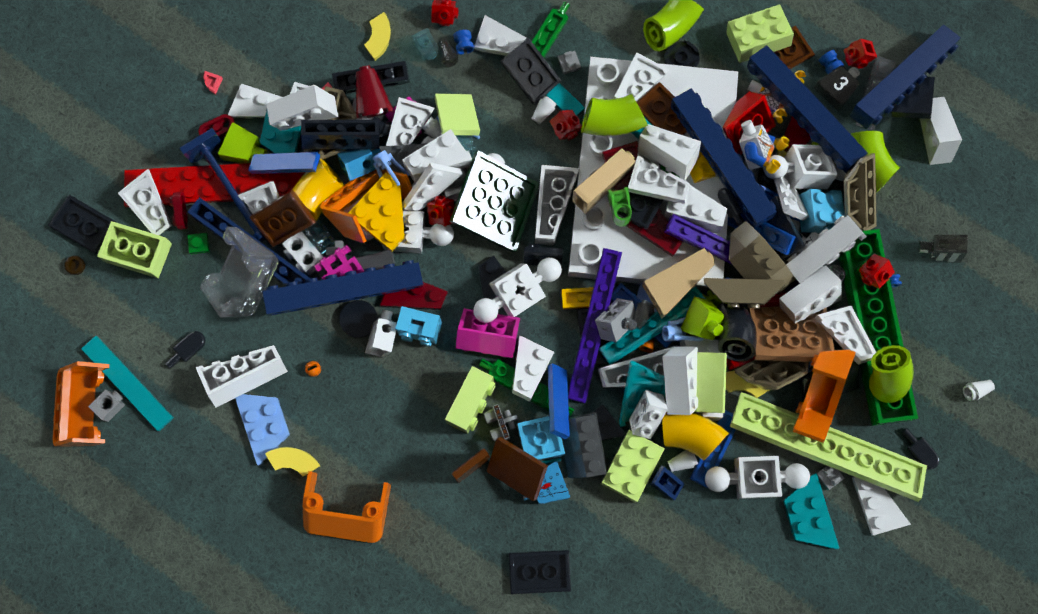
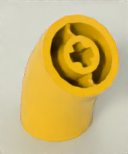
(317, 187)
(692, 434)

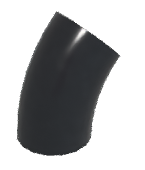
(739, 333)

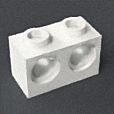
(306, 251)
(648, 414)

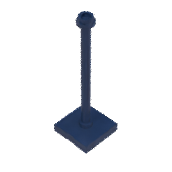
(203, 147)

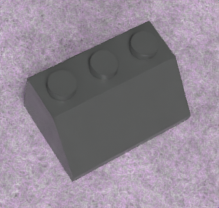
(584, 447)

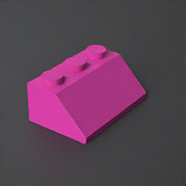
(488, 338)

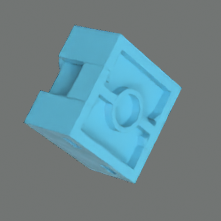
(822, 209)
(418, 326)
(538, 440)

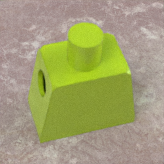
(240, 145)
(703, 319)

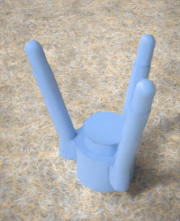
(383, 160)
(674, 333)

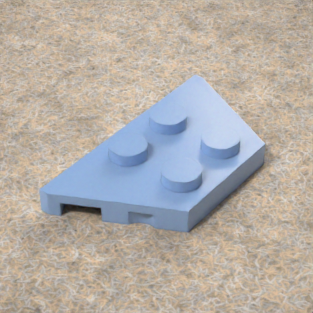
(263, 423)

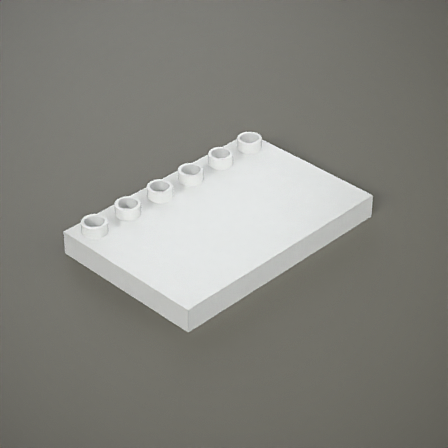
(596, 228)

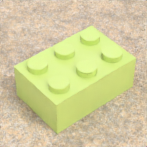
(757, 30)
(134, 249)
(470, 400)
(632, 466)

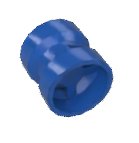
(463, 41)
(830, 61)

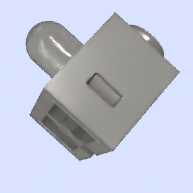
(617, 320)

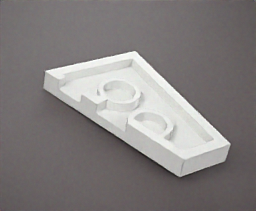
(497, 38)
(430, 185)
(260, 196)
(848, 332)

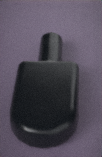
(728, 201)
(187, 348)
(921, 450)

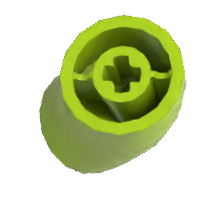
(671, 23)
(613, 116)
(884, 165)
(891, 373)

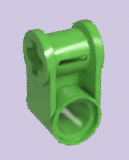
(620, 202)

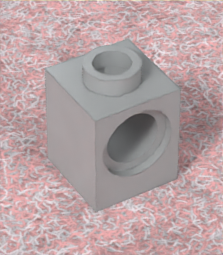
(98, 406)

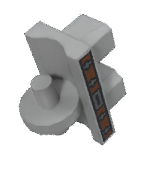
(496, 415)

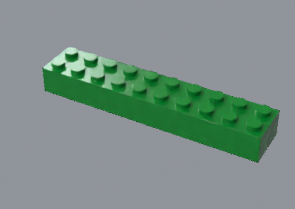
(880, 322)

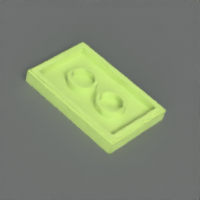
(457, 114)
(711, 382)

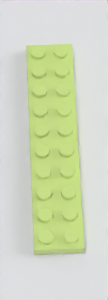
(838, 450)

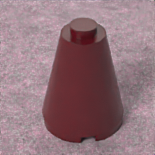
(370, 94)

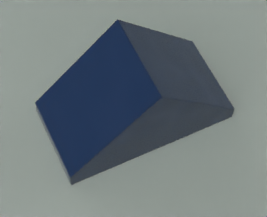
(666, 482)

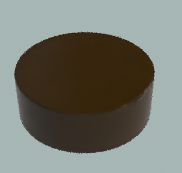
(74, 265)

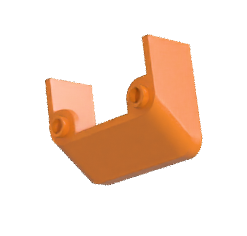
(340, 203)
(824, 393)
(73, 395)
(360, 528)

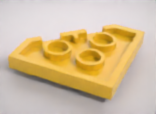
(382, 213)

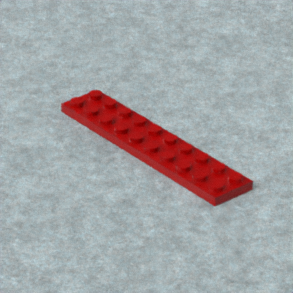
(204, 183)

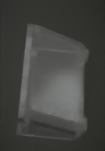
(243, 276)

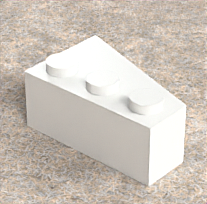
(305, 104)
(940, 133)
(669, 149)
(443, 150)
(698, 210)
(812, 295)
(681, 380)

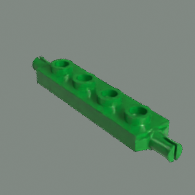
(550, 29)
(504, 375)

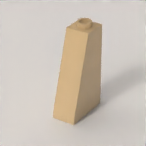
(603, 179)
(674, 283)

